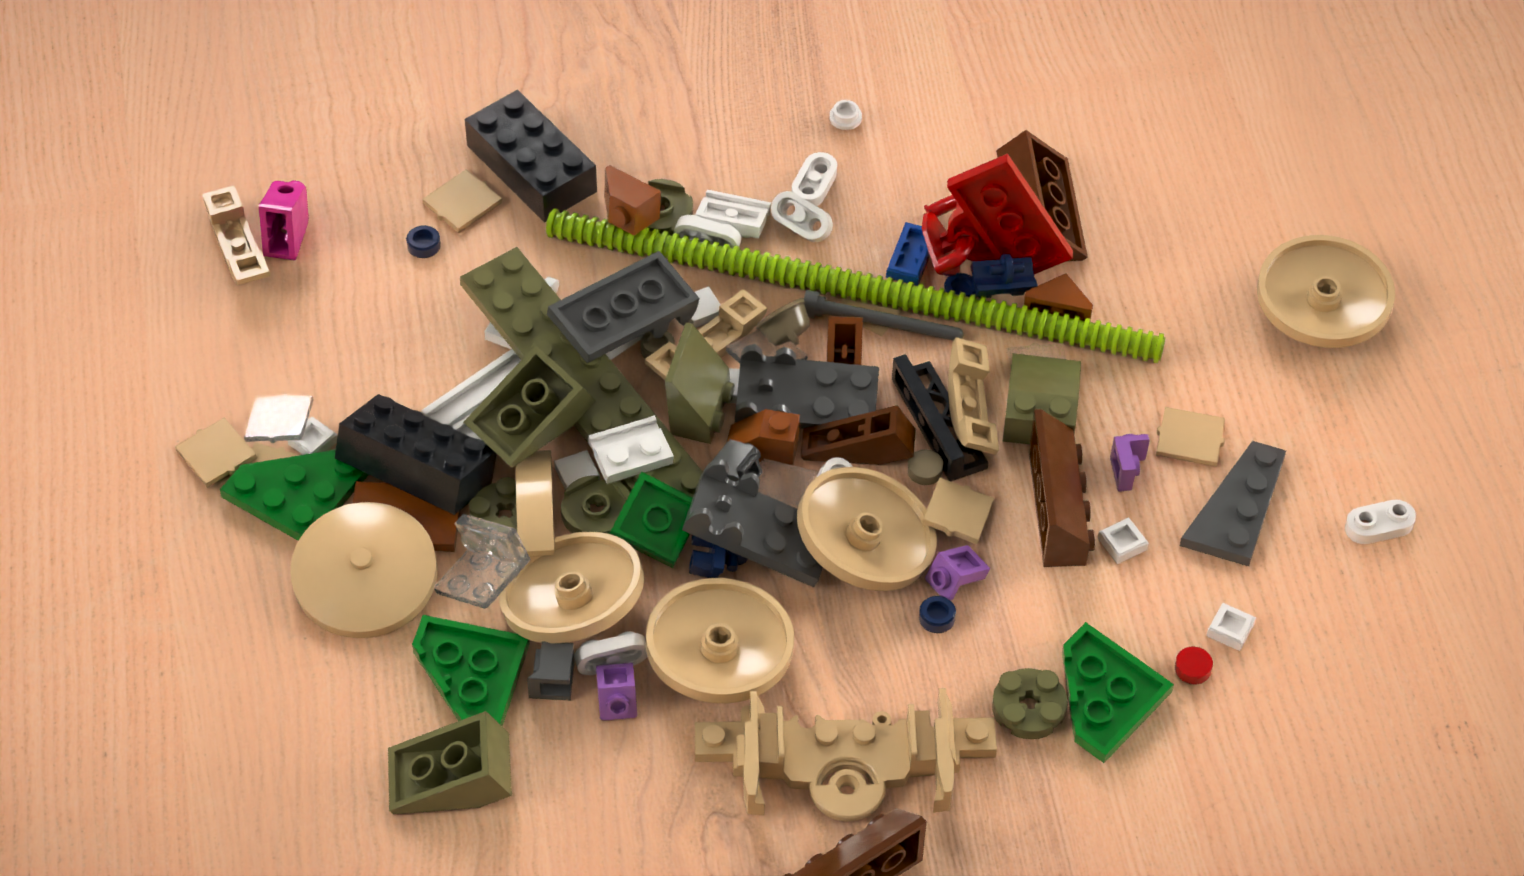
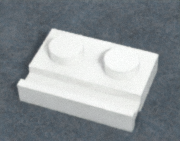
(741, 212)
(630, 449)

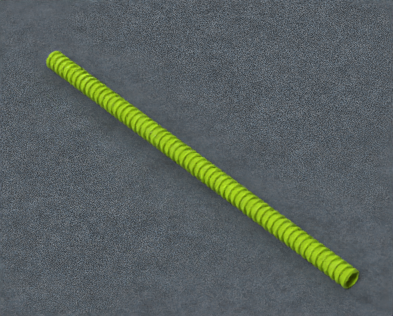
(858, 286)

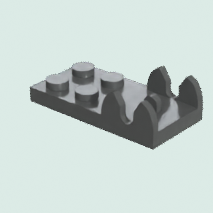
(624, 307)
(803, 387)
(749, 523)

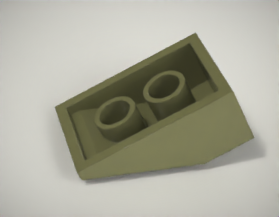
(1043, 385)
(697, 388)
(529, 408)
(451, 767)

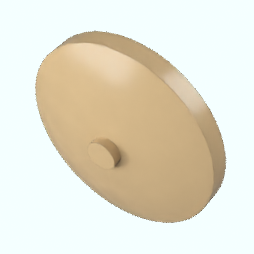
(1325, 291)
(866, 529)
(364, 570)
(576, 591)
(719, 640)

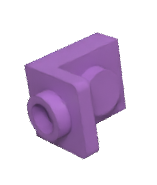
(1125, 458)
(954, 569)
(616, 691)

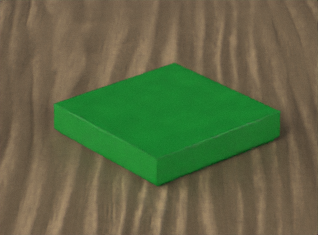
(654, 519)

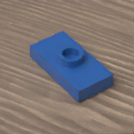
(909, 255)

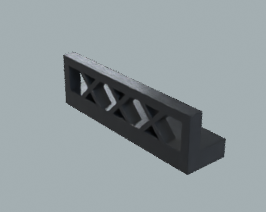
(930, 421)

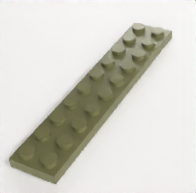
(517, 306)

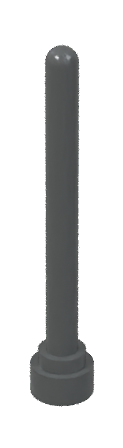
(817, 306)

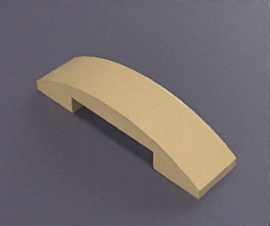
(234, 236)
(735, 321)
(967, 396)
(535, 503)

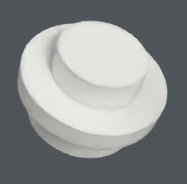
(845, 115)

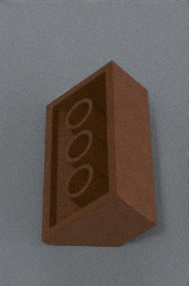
(1052, 183)
(1059, 493)
(883, 848)

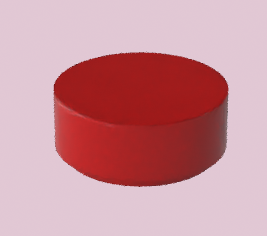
(1193, 665)

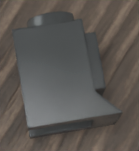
(740, 459)
(552, 672)

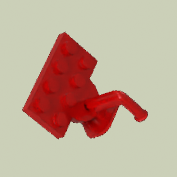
(992, 218)

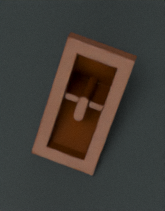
(1060, 296)
(844, 340)

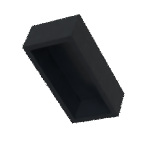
(531, 155)
(415, 453)

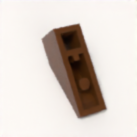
(862, 439)

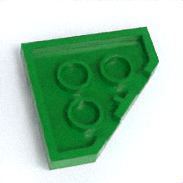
(293, 489)
(470, 665)
(1107, 691)

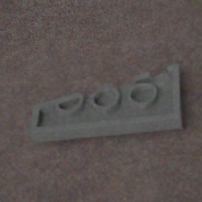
(1237, 509)

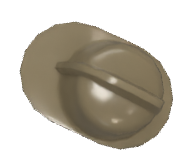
(785, 323)

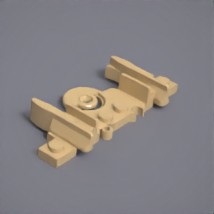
(883, 752)

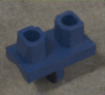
(1003, 276)
(712, 563)

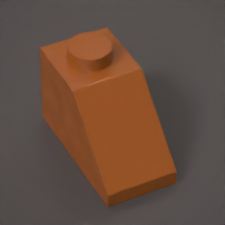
(629, 201)
(771, 433)

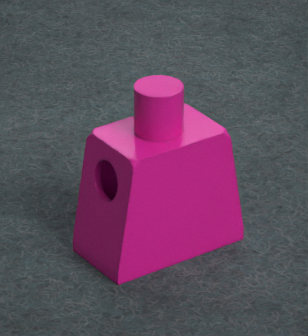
(287, 206)

